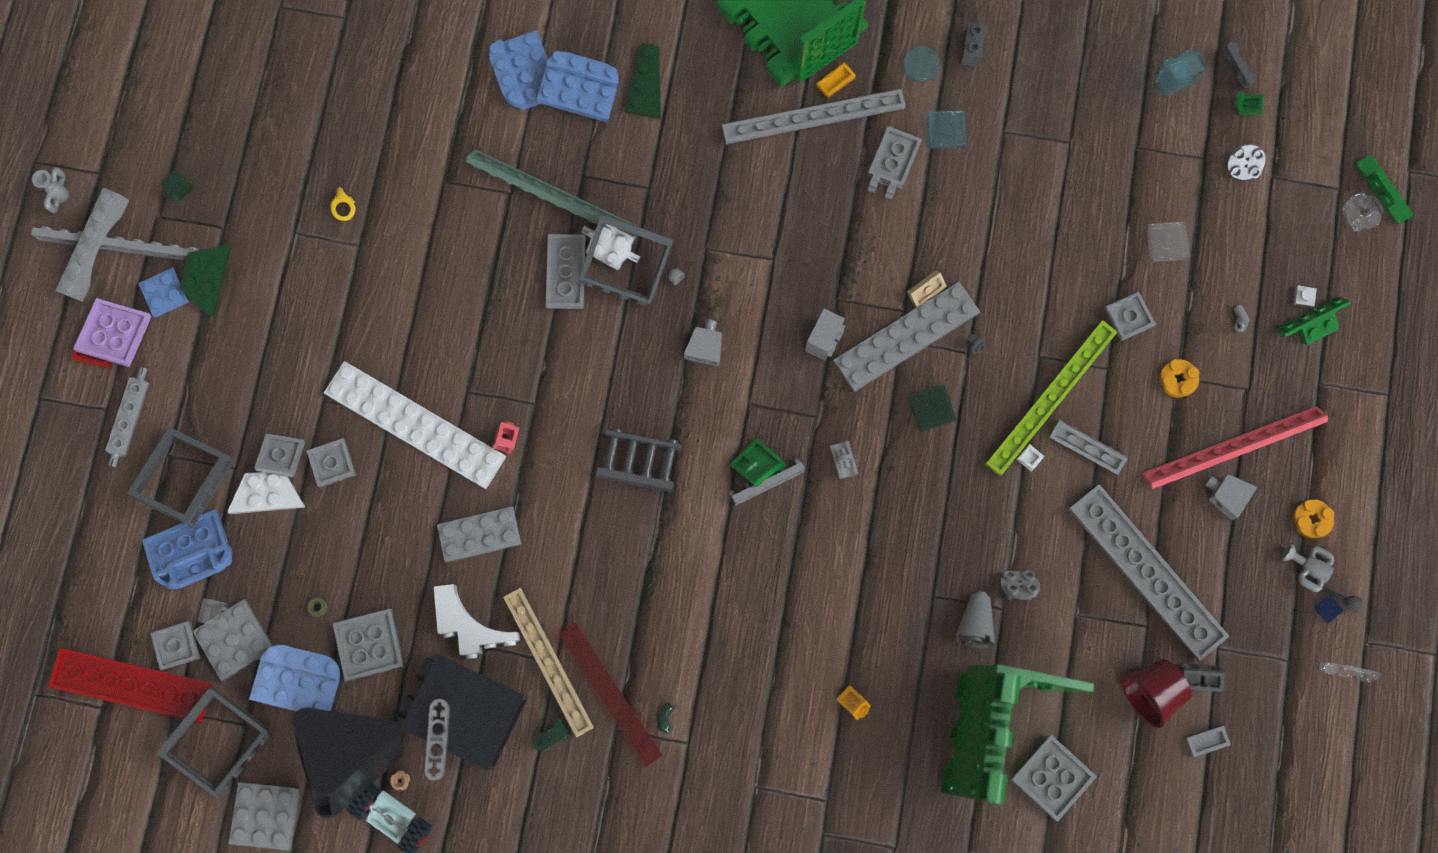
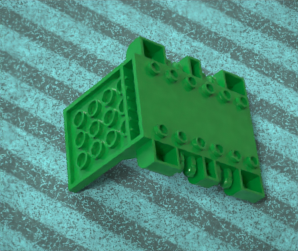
(801, 31)
(983, 726)

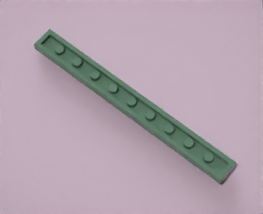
(538, 187)

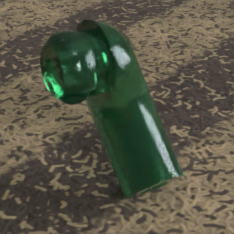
(663, 720)

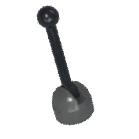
(1352, 602)

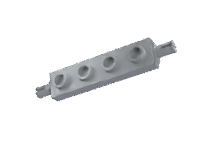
(127, 417)

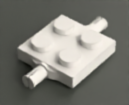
(613, 246)

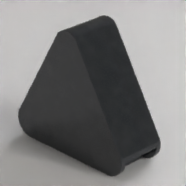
(343, 754)

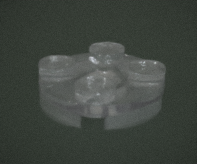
(1358, 221)

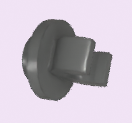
(976, 345)

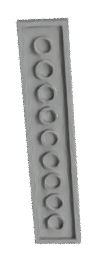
(1149, 573)

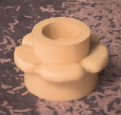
(395, 783)

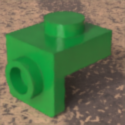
(1249, 104)

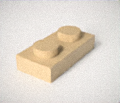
(926, 288)

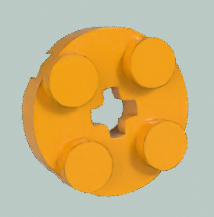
(1169, 382)
(1322, 512)

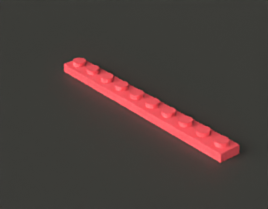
(1234, 447)

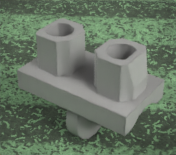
(844, 460)

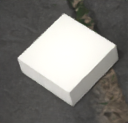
(1030, 457)

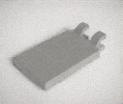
(893, 160)

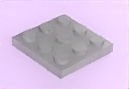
(234, 641)
(368, 645)
(1053, 778)
(264, 816)

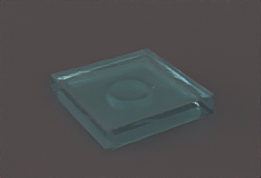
(947, 129)

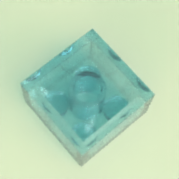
(1180, 72)

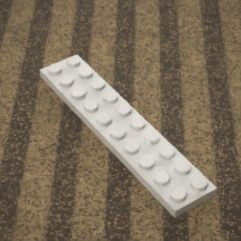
(415, 425)

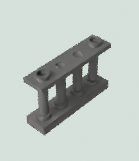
(644, 479)

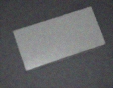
(1207, 741)

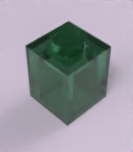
(176, 186)

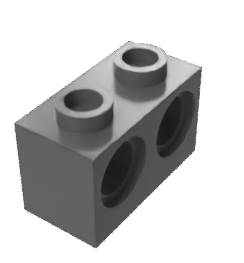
(973, 44)
(1203, 677)

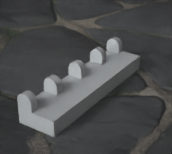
(1088, 447)
(767, 484)

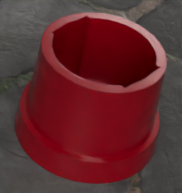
(1157, 692)

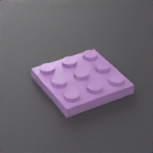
(112, 332)

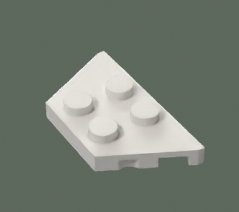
(265, 493)

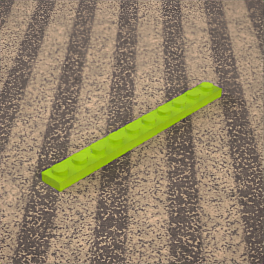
(1051, 398)

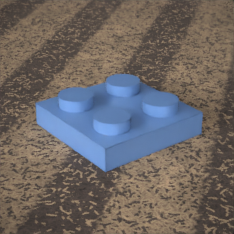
(163, 292)

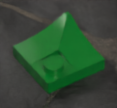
(757, 463)

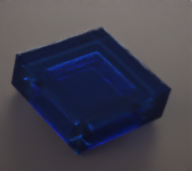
(1328, 609)

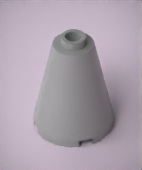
(977, 622)

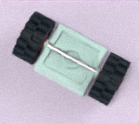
(390, 818)

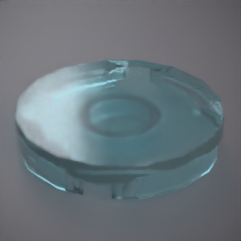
(921, 64)

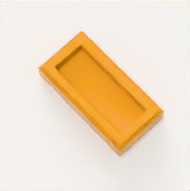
(835, 80)

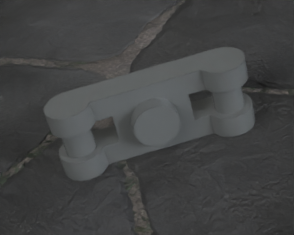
(1238, 66)

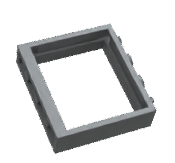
(623, 292)
(204, 494)
(166, 753)

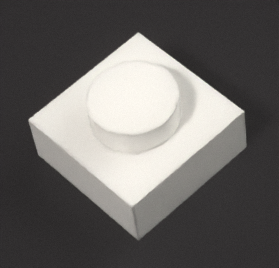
(1304, 296)

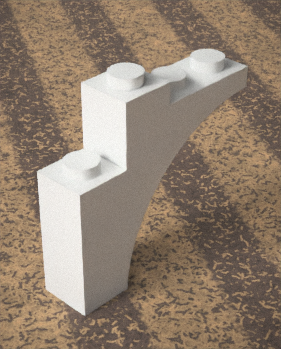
(472, 635)

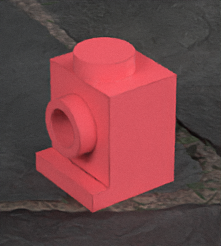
(502, 444)

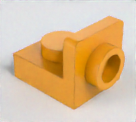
(854, 703)

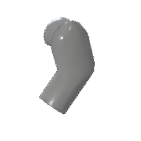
(1242, 319)

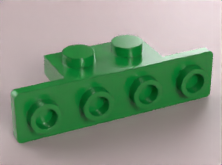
(1384, 189)
(1315, 323)

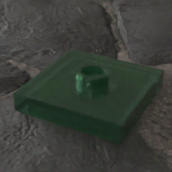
(932, 408)

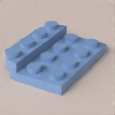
(519, 68)
(579, 85)
(188, 553)
(296, 679)

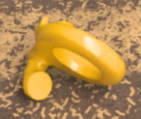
(342, 197)

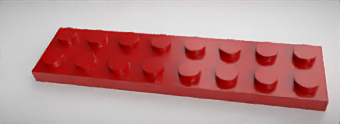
(127, 684)

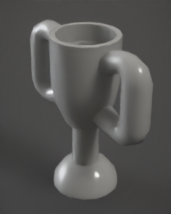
(54, 190)
(1311, 566)

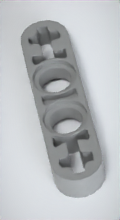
(437, 739)

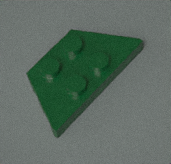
(204, 276)

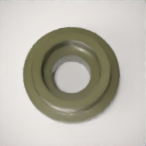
(311, 607)

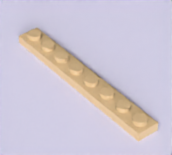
(548, 662)

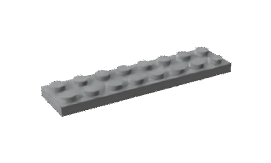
(906, 336)

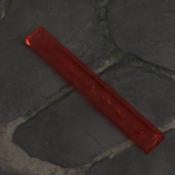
(610, 695)

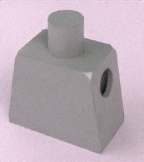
(705, 345)
(1230, 494)

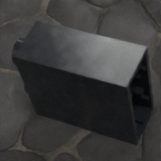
(479, 712)

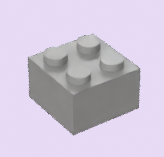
(824, 335)

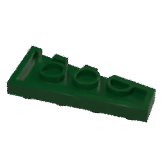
(645, 86)

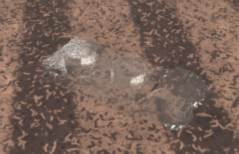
(1348, 671)

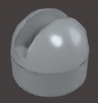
(675, 276)

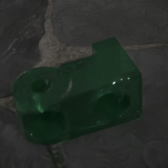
(550, 738)

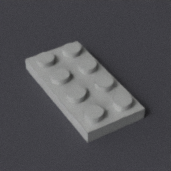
(564, 267)
(479, 534)

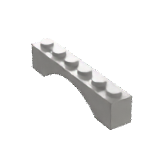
(77, 275)

